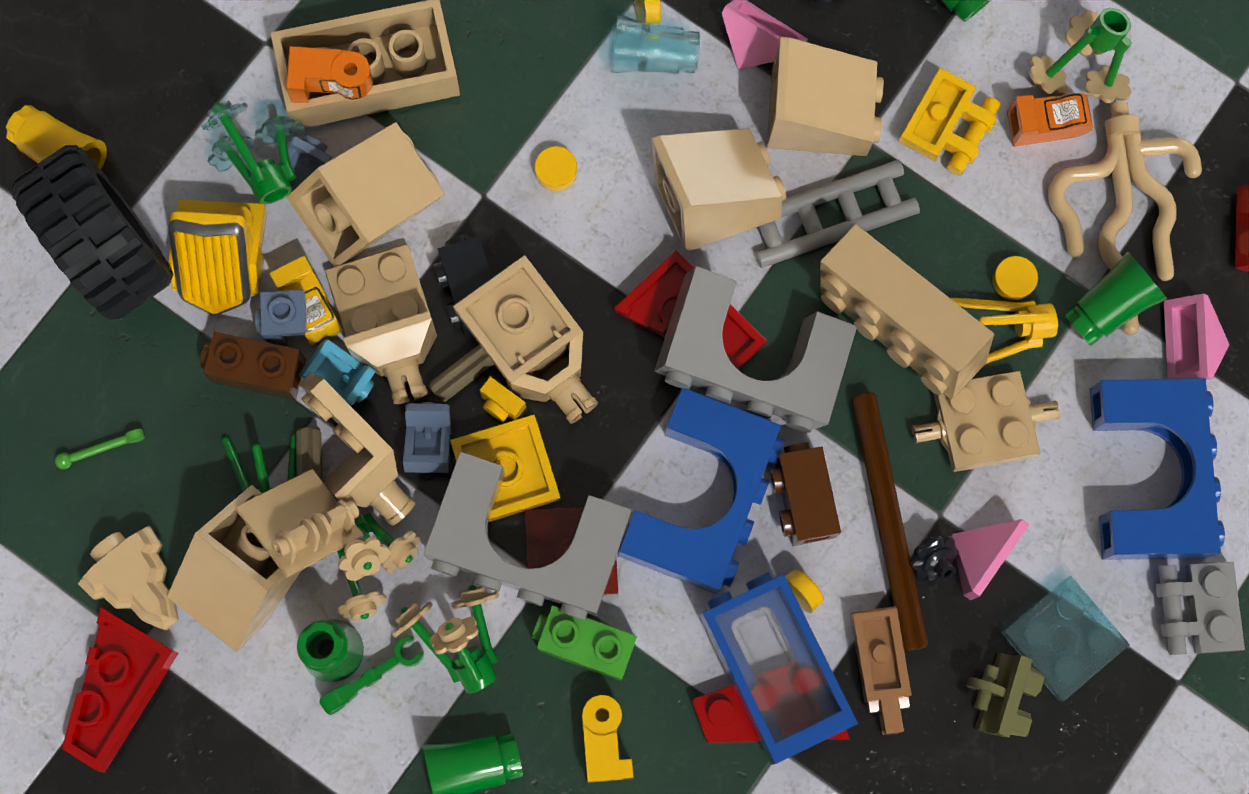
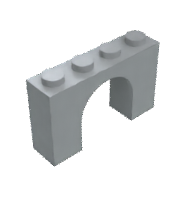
(696, 357)
(463, 544)

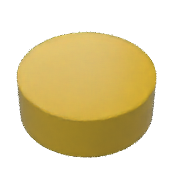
(648, 10)
(556, 168)
(1015, 278)
(805, 590)

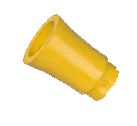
(41, 135)

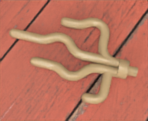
(1125, 155)

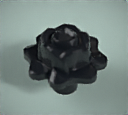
(935, 558)

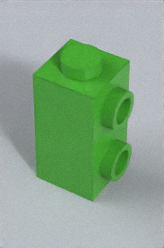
(584, 643)

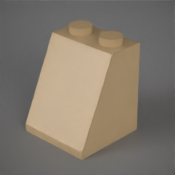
(823, 100)
(715, 184)
(365, 194)
(229, 578)

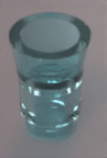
(652, 47)

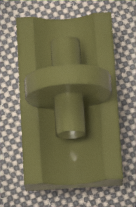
(1001, 694)

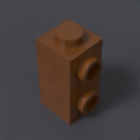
(253, 365)
(806, 494)

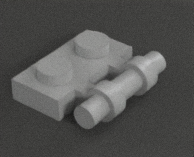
(1212, 604)

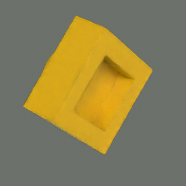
(501, 402)

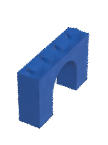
(1180, 416)
(744, 447)

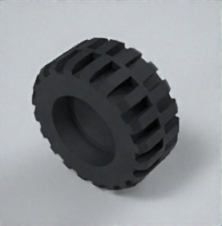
(91, 232)

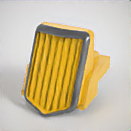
(217, 253)

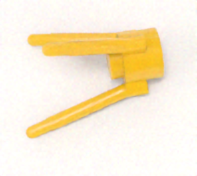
(1029, 321)

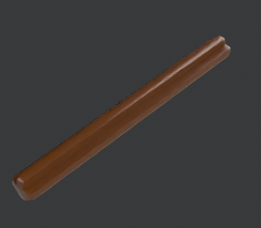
(889, 521)

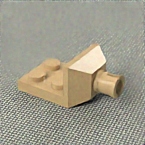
(385, 317)
(529, 337)
(371, 469)

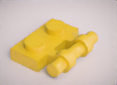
(937, 116)

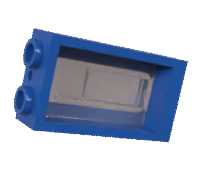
(777, 667)

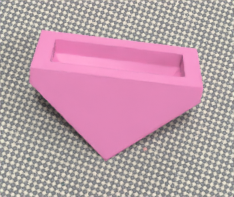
(754, 33)
(1193, 338)
(983, 553)

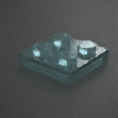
(1066, 638)

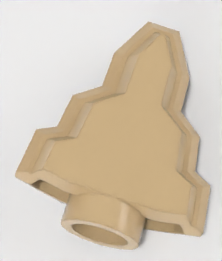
(132, 576)

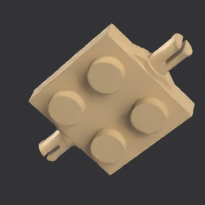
(987, 423)

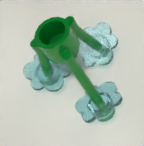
(265, 178)

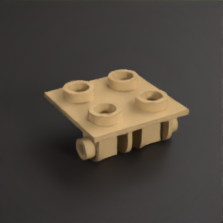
(300, 522)

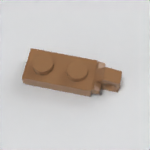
(882, 665)

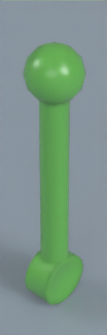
(65, 460)

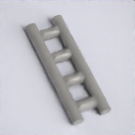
(844, 192)

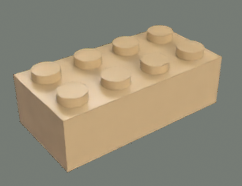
(405, 55)
(903, 313)

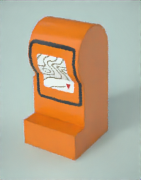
(327, 73)
(1048, 118)

